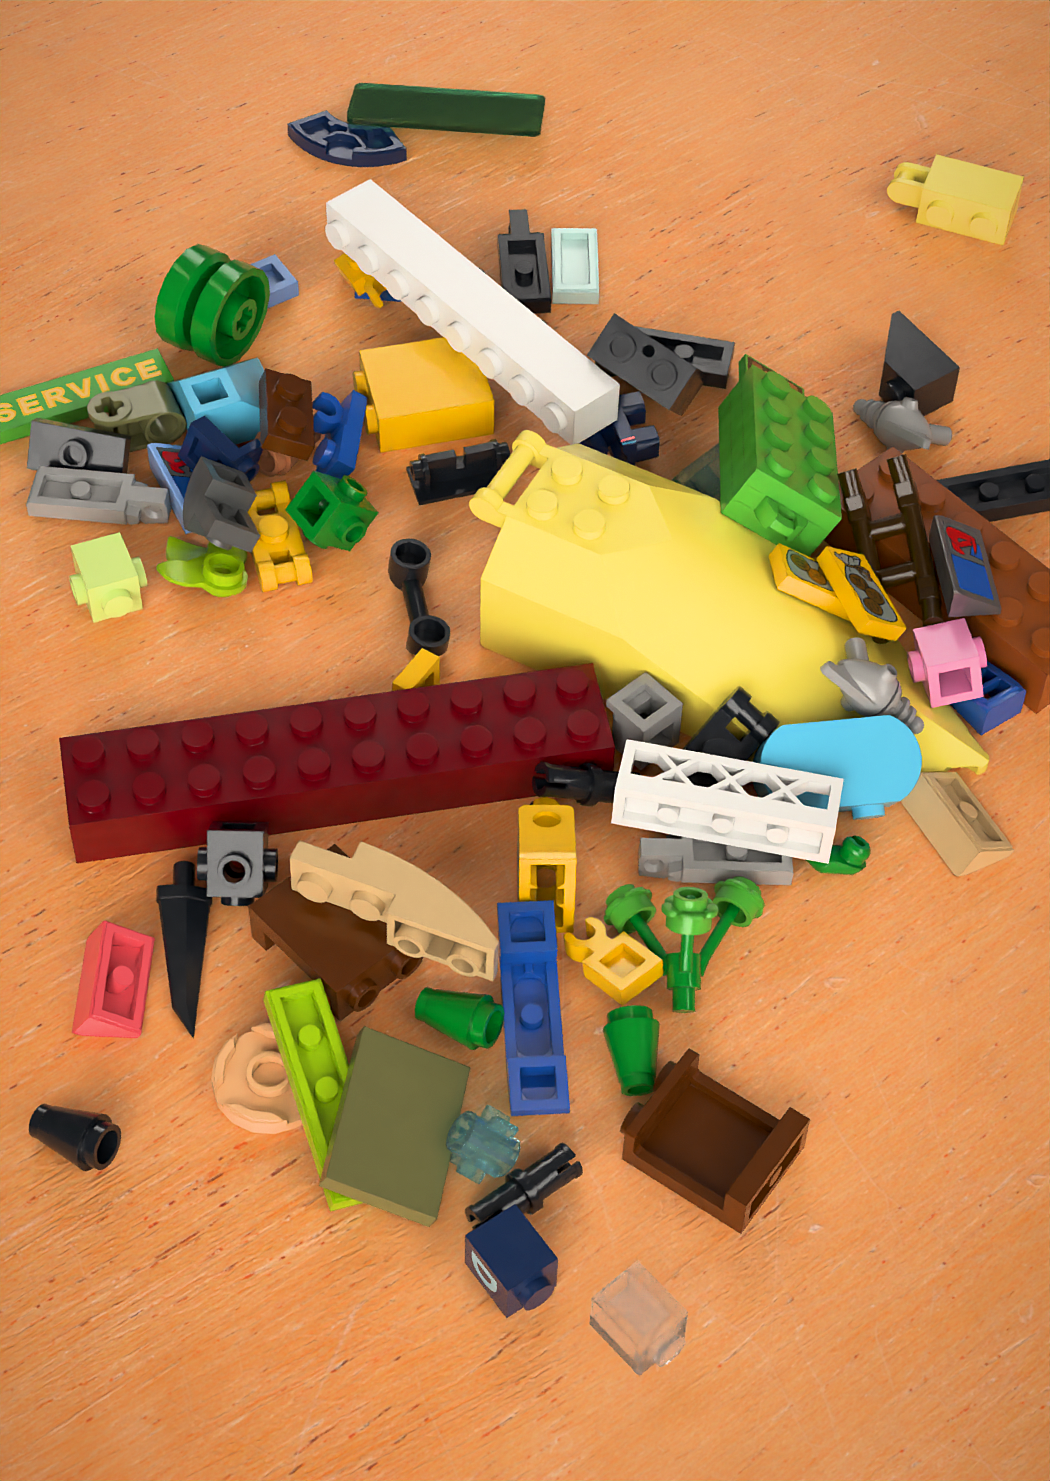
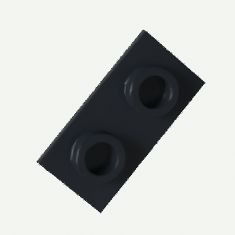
(450, 476)

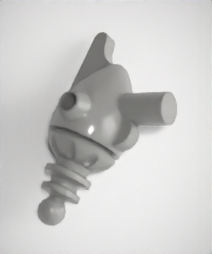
(901, 424)
(870, 687)

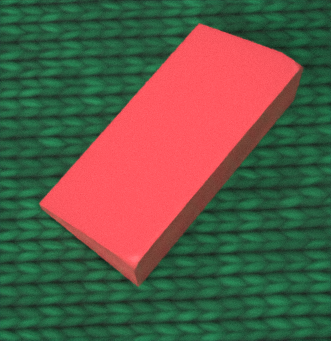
(113, 982)

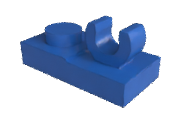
(342, 430)

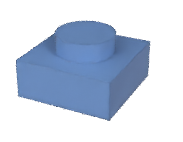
(281, 282)

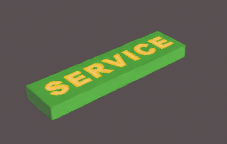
(68, 396)

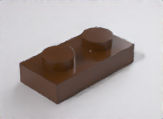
(286, 414)

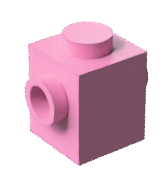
(947, 662)

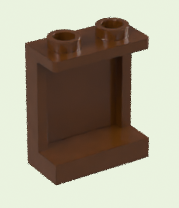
(330, 945)
(711, 1143)

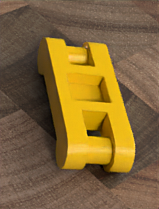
(279, 550)

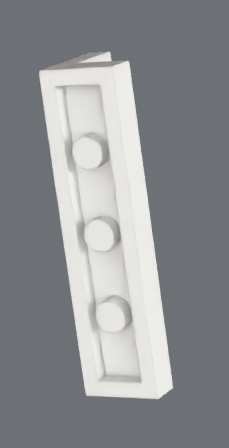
(725, 810)

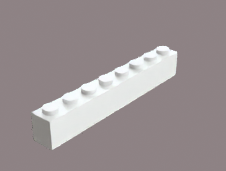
(473, 313)

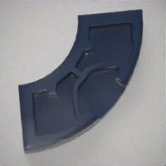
(347, 143)

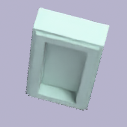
(574, 266)

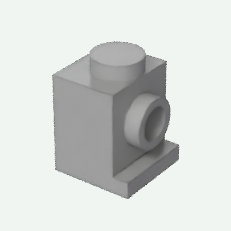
(645, 714)

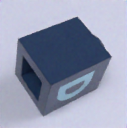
(512, 1261)

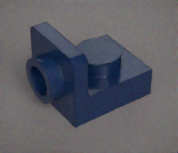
(209, 442)

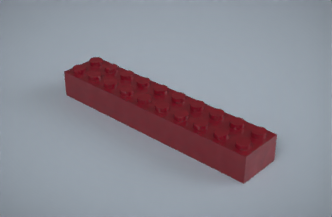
(330, 760)

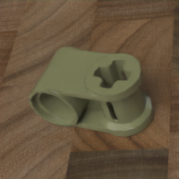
(142, 411)

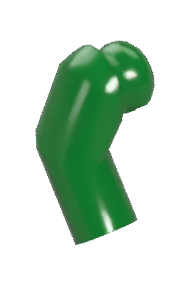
(845, 858)

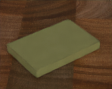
(394, 1127)

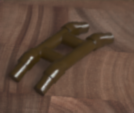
(907, 521)

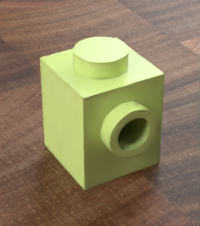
(107, 577)

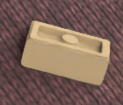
(956, 823)

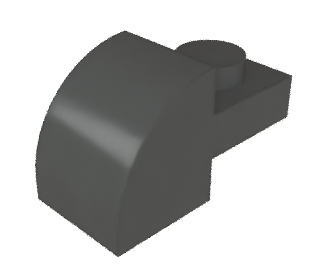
(219, 505)

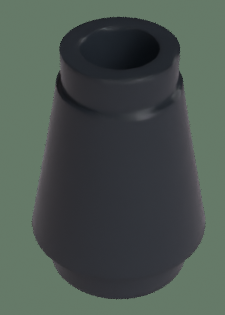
(77, 1135)

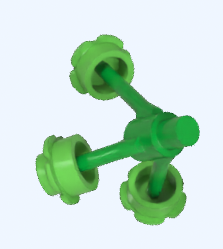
(688, 914)

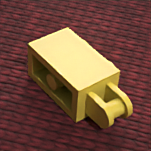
(959, 197)

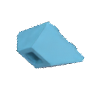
(225, 397)

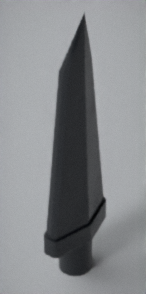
(184, 926)

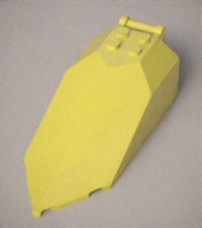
(662, 583)

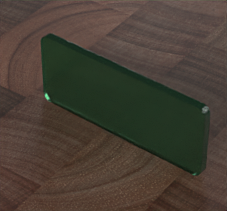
(446, 109)

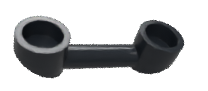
(408, 572)

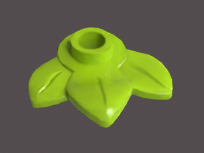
(210, 568)

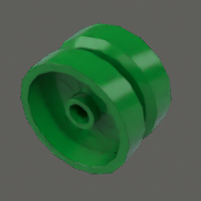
(212, 305)

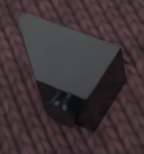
(916, 368)

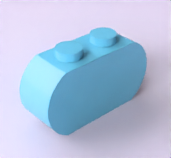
(871, 754)

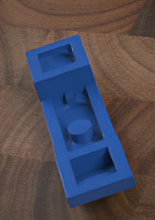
(532, 1009)

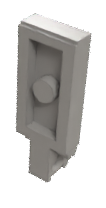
(96, 497)
(710, 862)

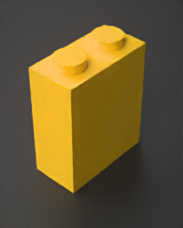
(423, 395)

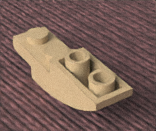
(418, 909)

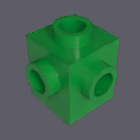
(332, 511)

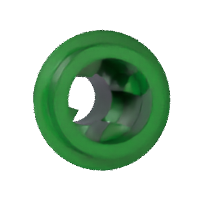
(462, 1016)
(633, 1046)

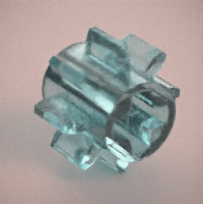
(483, 1144)

